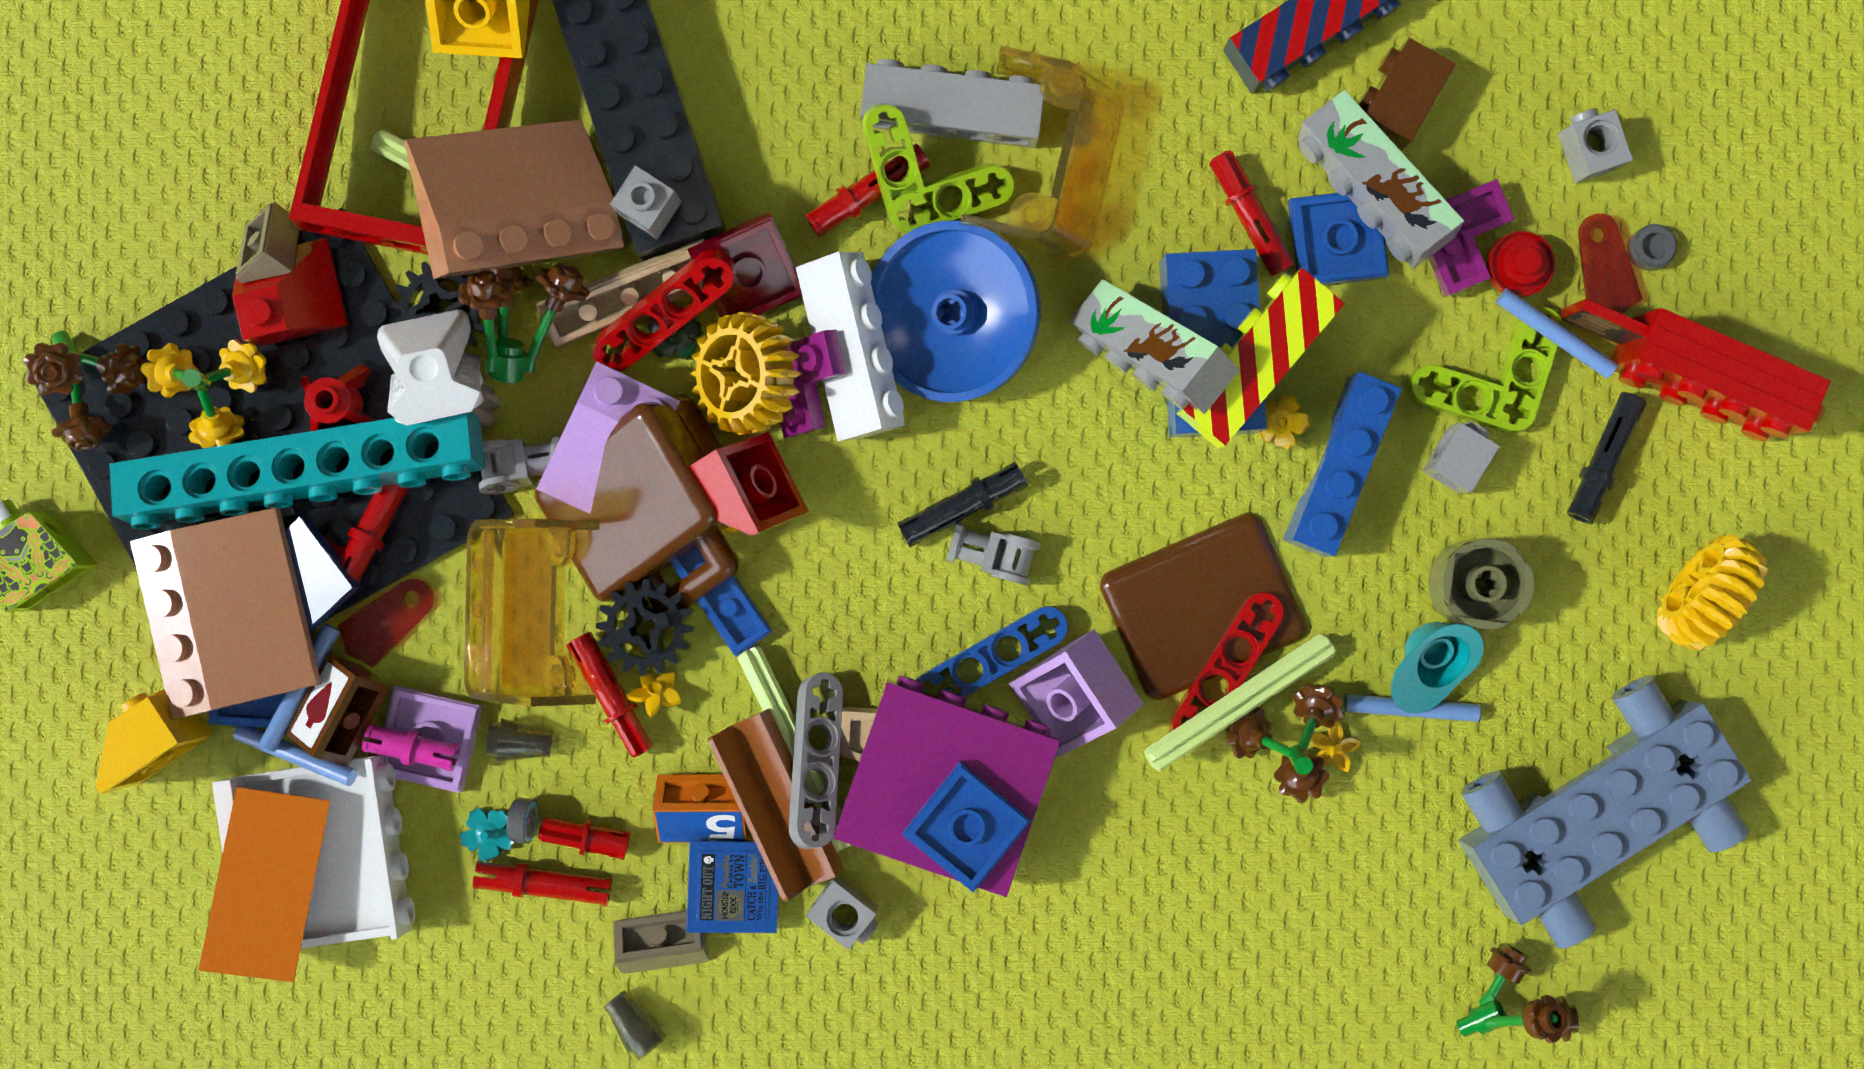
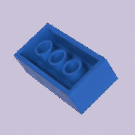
(1210, 297)

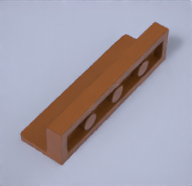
(760, 779)

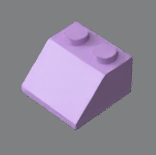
(1078, 692)

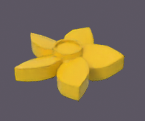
(656, 692)
(1334, 747)

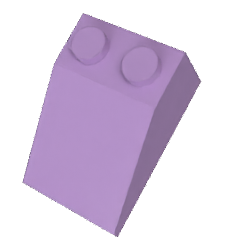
(579, 453)

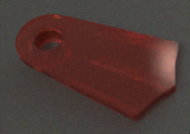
(1606, 266)
(385, 622)

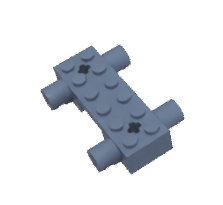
(1605, 812)

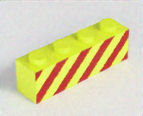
(1266, 352)

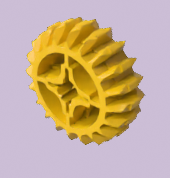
(745, 373)
(1712, 592)

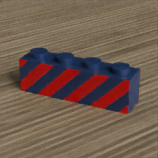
(1297, 35)

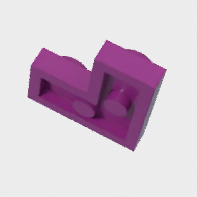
(1460, 262)
(818, 361)

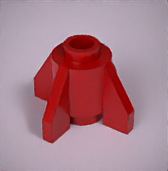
(346, 398)

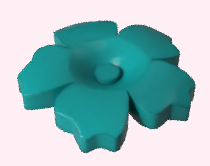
(486, 833)

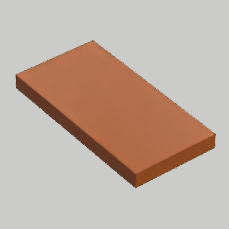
(264, 884)

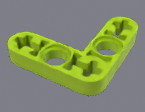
(912, 186)
(1493, 395)

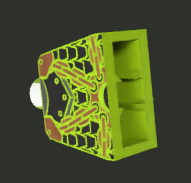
(36, 558)

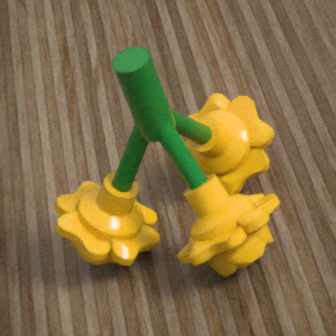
(173, 372)

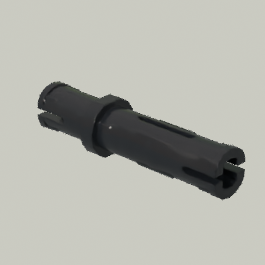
(1602, 467)
(962, 504)

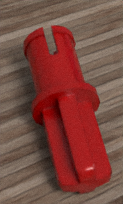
(586, 837)

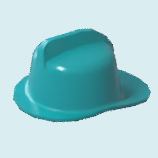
(1434, 664)

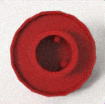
(1520, 263)

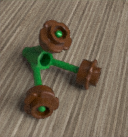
(1541, 1018)

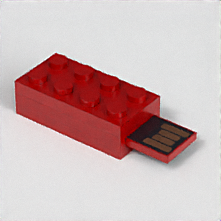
(1707, 370)

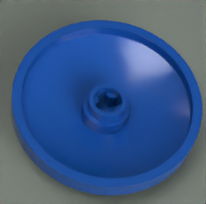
(956, 310)

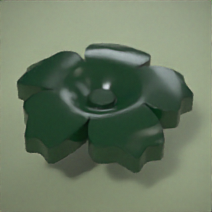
(680, 340)

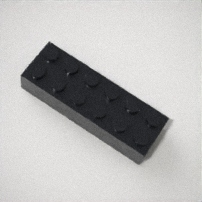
(640, 112)

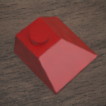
(292, 303)

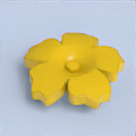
(1284, 422)

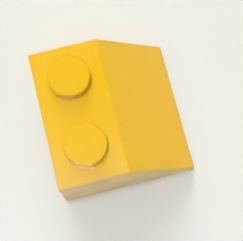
(478, 27)
(145, 741)

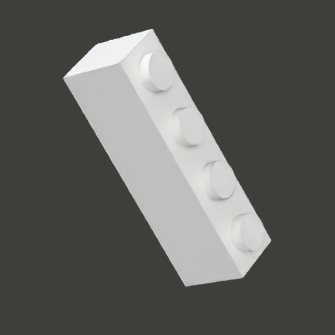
(841, 298)

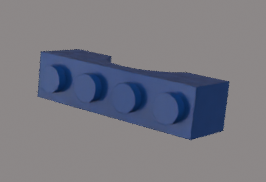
(1350, 451)

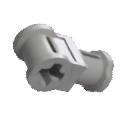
(513, 464)
(997, 553)

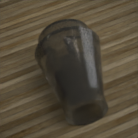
(517, 741)
(635, 1025)

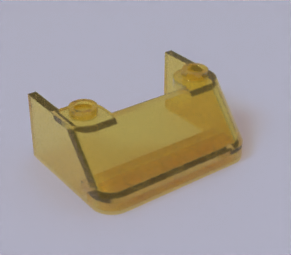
(1068, 219)
(513, 611)

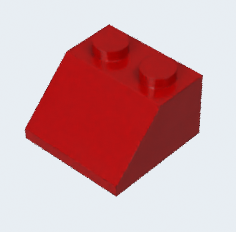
(759, 495)

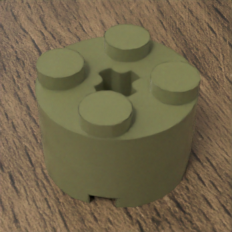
(1498, 563)

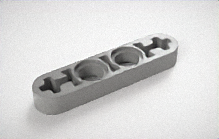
(824, 761)

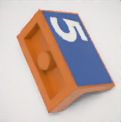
(696, 809)

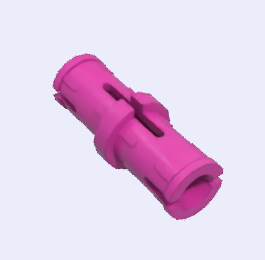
(411, 747)

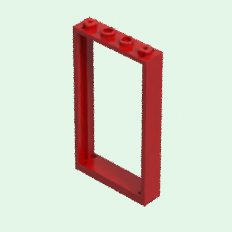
(325, 125)

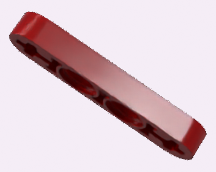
(659, 307)
(1220, 664)

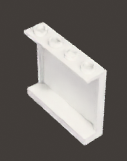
(360, 865)

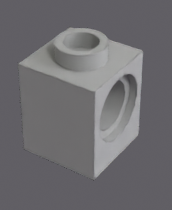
(1584, 161)
(646, 202)
(1461, 457)
(838, 893)

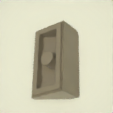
(267, 245)
(657, 943)

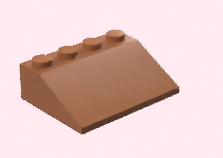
(511, 197)
(225, 612)

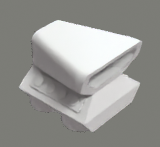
(430, 367)

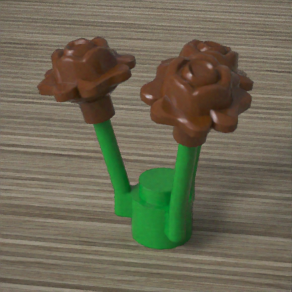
(494, 290)

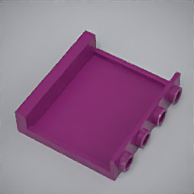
(913, 750)

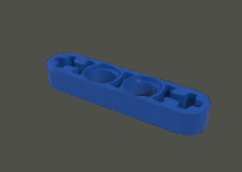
(985, 652)

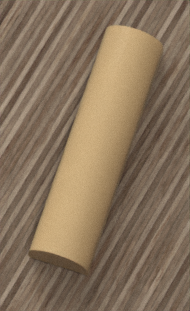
(616, 294)

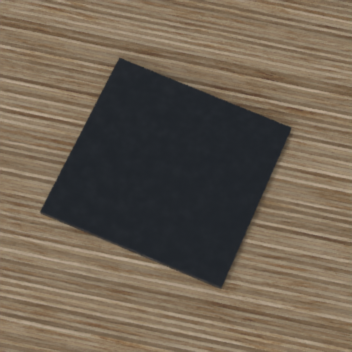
(147, 424)

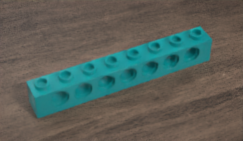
(140, 482)

